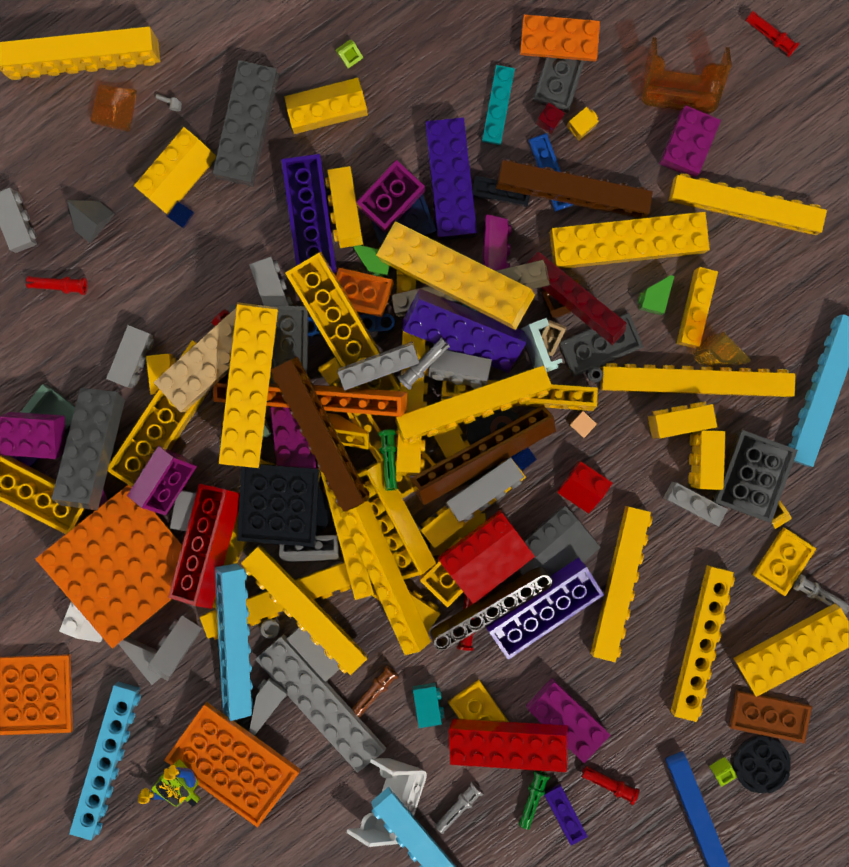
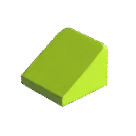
(349, 53)
(723, 771)

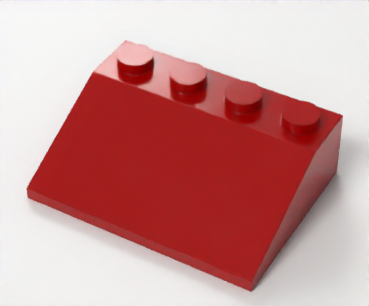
(486, 557)

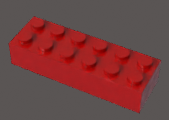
(205, 545)
(509, 745)

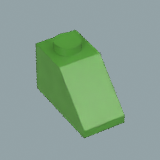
(371, 261)
(656, 297)

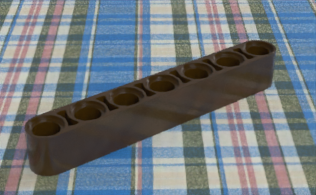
(497, 601)

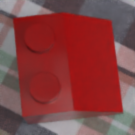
(584, 487)

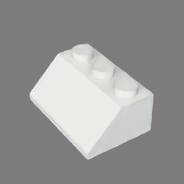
(78, 626)

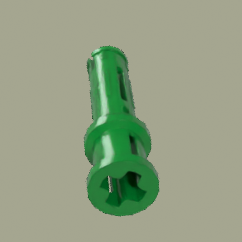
(388, 451)
(536, 791)

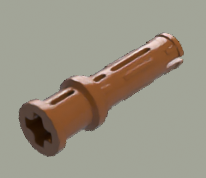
(379, 685)

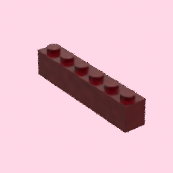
(582, 303)

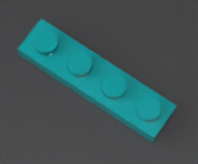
(498, 105)

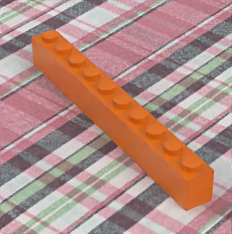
(336, 399)

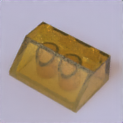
(720, 351)

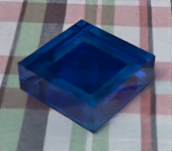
(180, 214)
(524, 458)

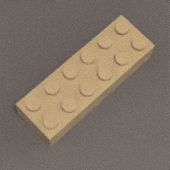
(199, 367)

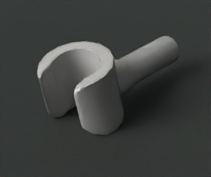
(175, 104)

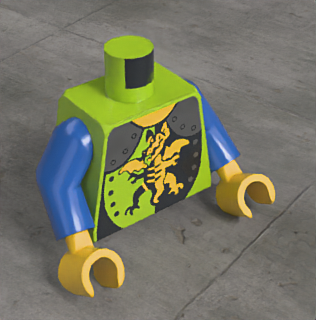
(173, 786)

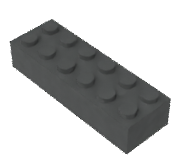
(246, 123)
(88, 449)

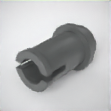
(599, 372)

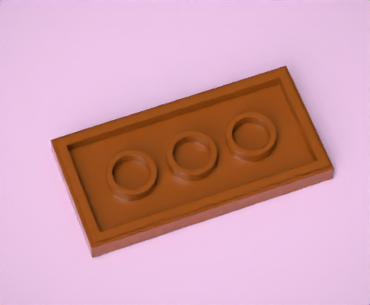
(770, 716)

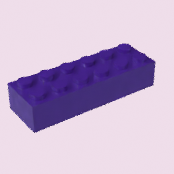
(450, 179)
(308, 208)
(463, 329)
(570, 592)

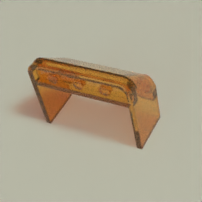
(680, 89)

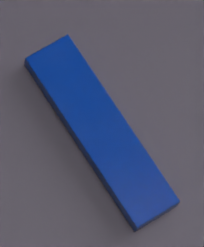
(545, 157)

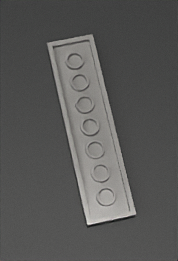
(320, 704)

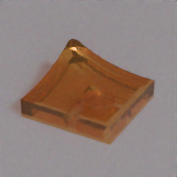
(114, 107)

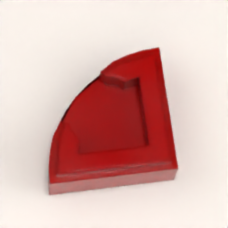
(220, 317)

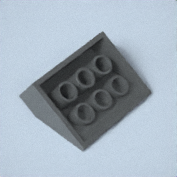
(755, 475)
(558, 542)

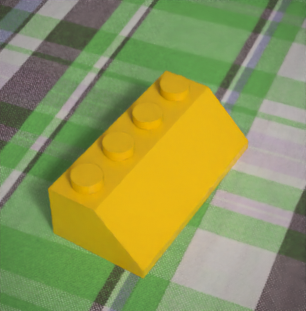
(326, 105)
(175, 170)

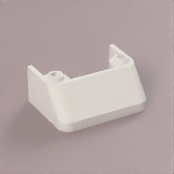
(407, 784)

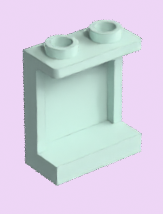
(536, 347)

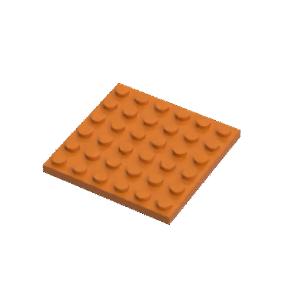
(115, 566)

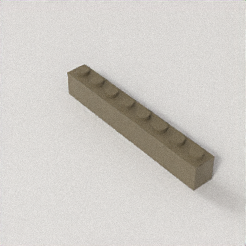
(531, 275)

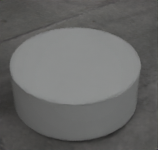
(270, 628)

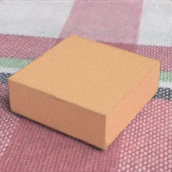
(583, 424)

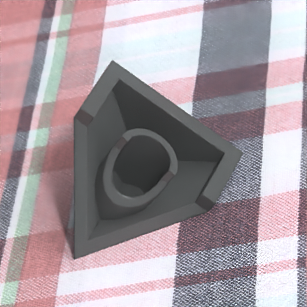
(89, 217)

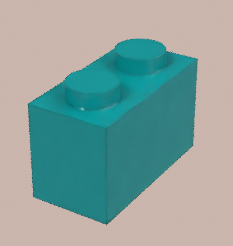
(427, 705)

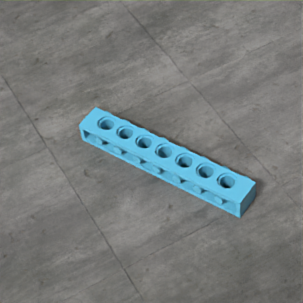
(82, 825)

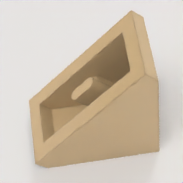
(552, 336)

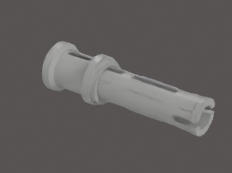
(417, 371)
(814, 590)
(465, 801)

